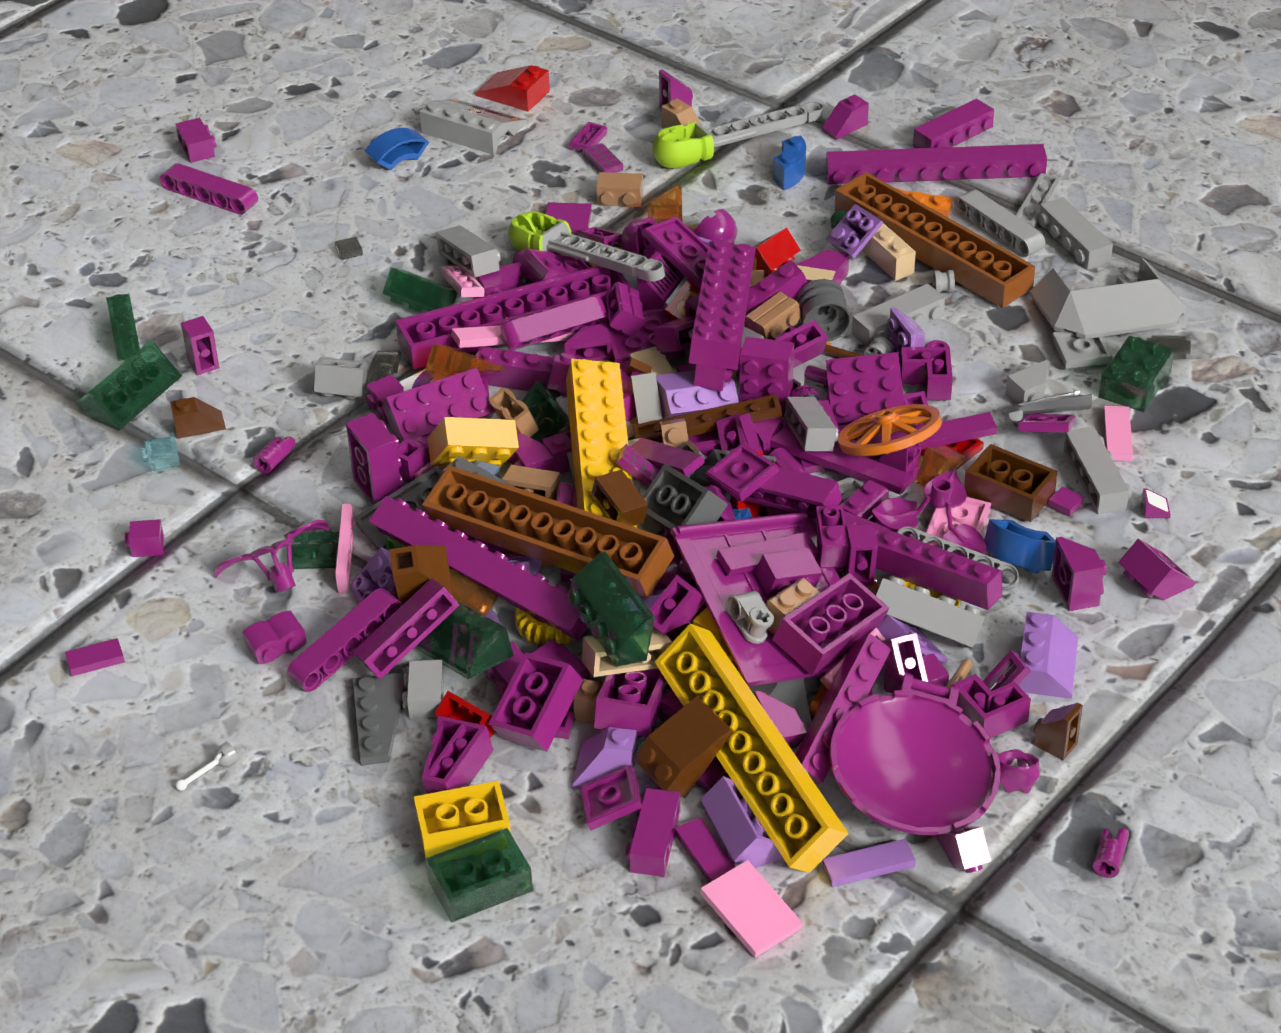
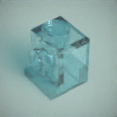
(161, 453)

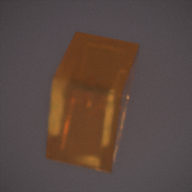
(666, 205)
(936, 462)

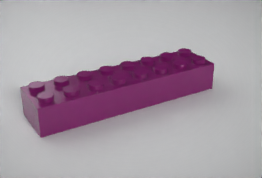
(722, 305)

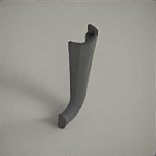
(1058, 403)

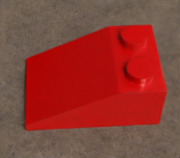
(517, 87)

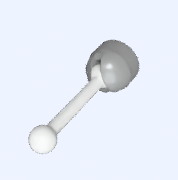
(224, 755)

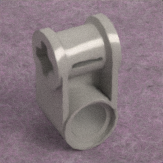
(750, 615)

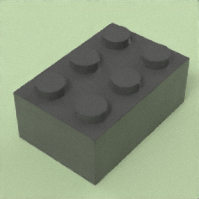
(681, 501)

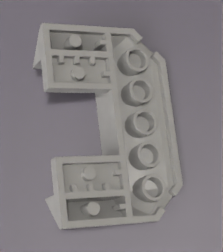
(1133, 305)

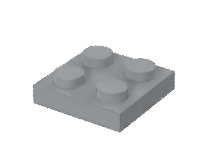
(1081, 352)

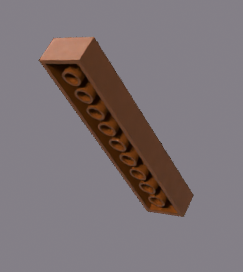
(941, 241)
(545, 528)

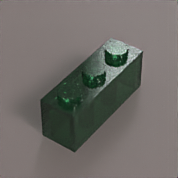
(417, 291)
(123, 325)

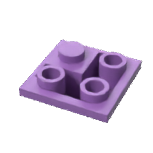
(854, 231)
(904, 331)
(375, 575)

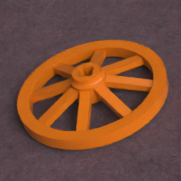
(886, 423)

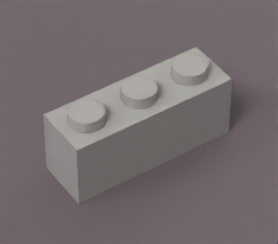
(810, 424)

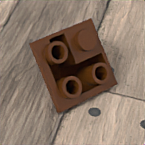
(416, 566)

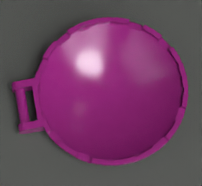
(915, 760)

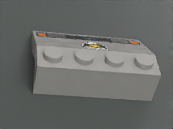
(468, 124)

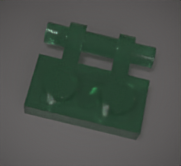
(315, 555)

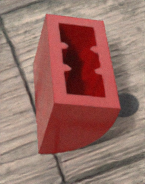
(460, 709)

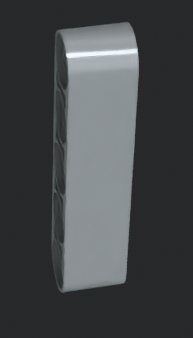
(999, 223)
(968, 553)

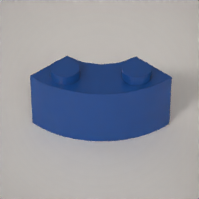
(396, 146)
(791, 163)
(1020, 545)

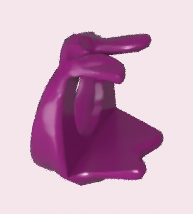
(1019, 777)

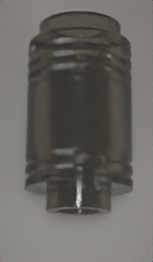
(1174, 342)

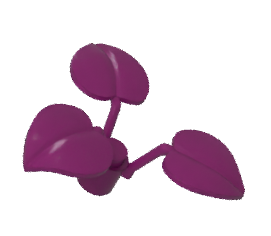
(942, 492)
(280, 573)

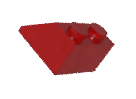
(776, 251)

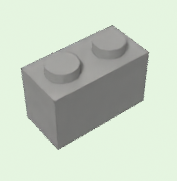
(340, 377)
(424, 688)

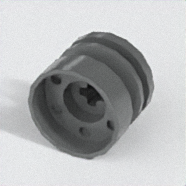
(825, 303)

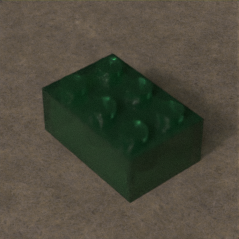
(1136, 373)
(479, 875)

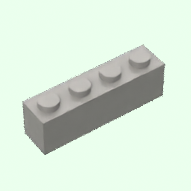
(1075, 233)
(468, 251)
(920, 304)
(1096, 470)
(931, 614)

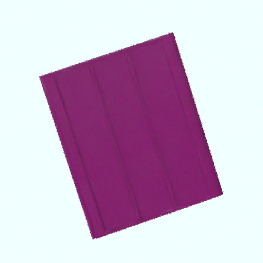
(699, 545)

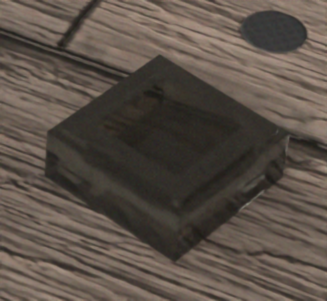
(348, 248)

